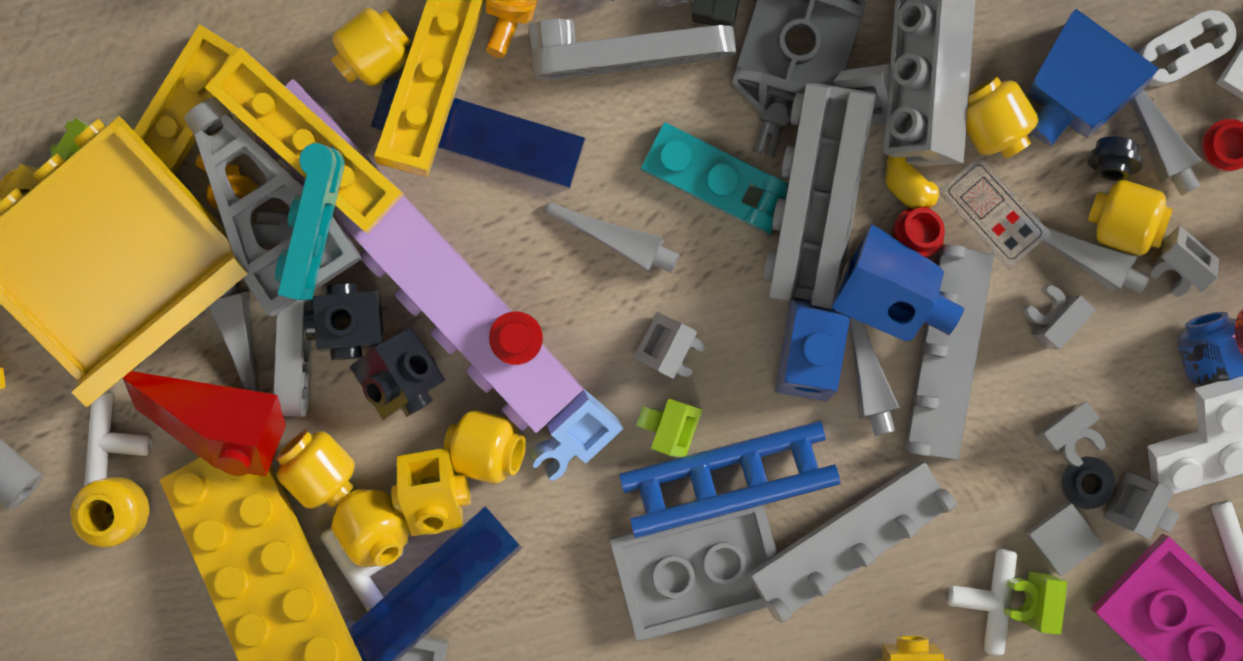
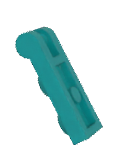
(713, 177)
(311, 220)

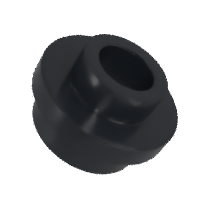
(1115, 158)
(1072, 487)

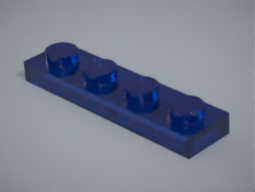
(500, 139)
(434, 589)

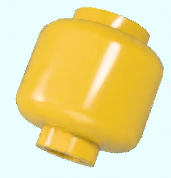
(370, 47)
(999, 118)
(1130, 217)
(485, 447)
(315, 469)
(109, 512)
(370, 527)

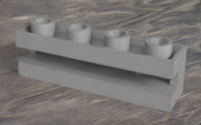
(929, 81)
(821, 193)

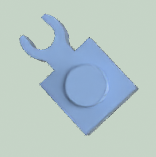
(576, 430)

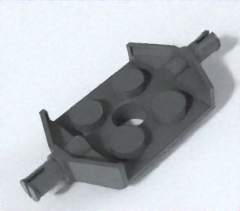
(772, 75)

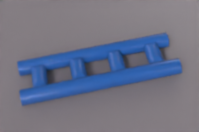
(758, 489)

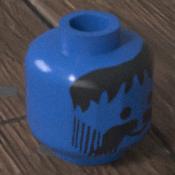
(1210, 349)

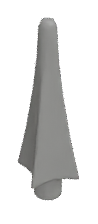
(1168, 150)
(637, 246)
(1104, 264)
(234, 322)
(874, 392)

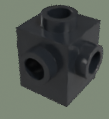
(365, 325)
(398, 375)

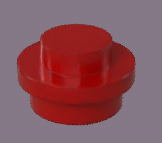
(1224, 145)
(920, 230)
(515, 338)

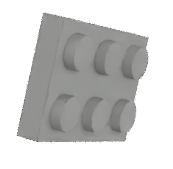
(693, 572)

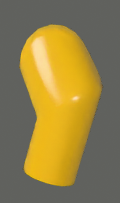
(909, 184)

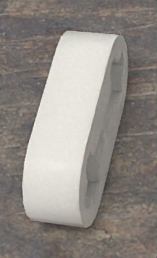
(1191, 58)

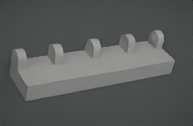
(949, 361)
(850, 540)

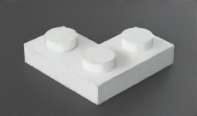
(1210, 452)

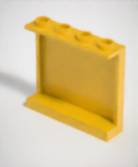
(109, 257)

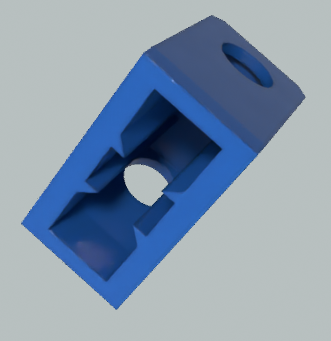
(1086, 80)
(894, 289)
(812, 351)

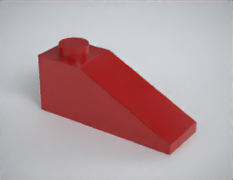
(219, 423)

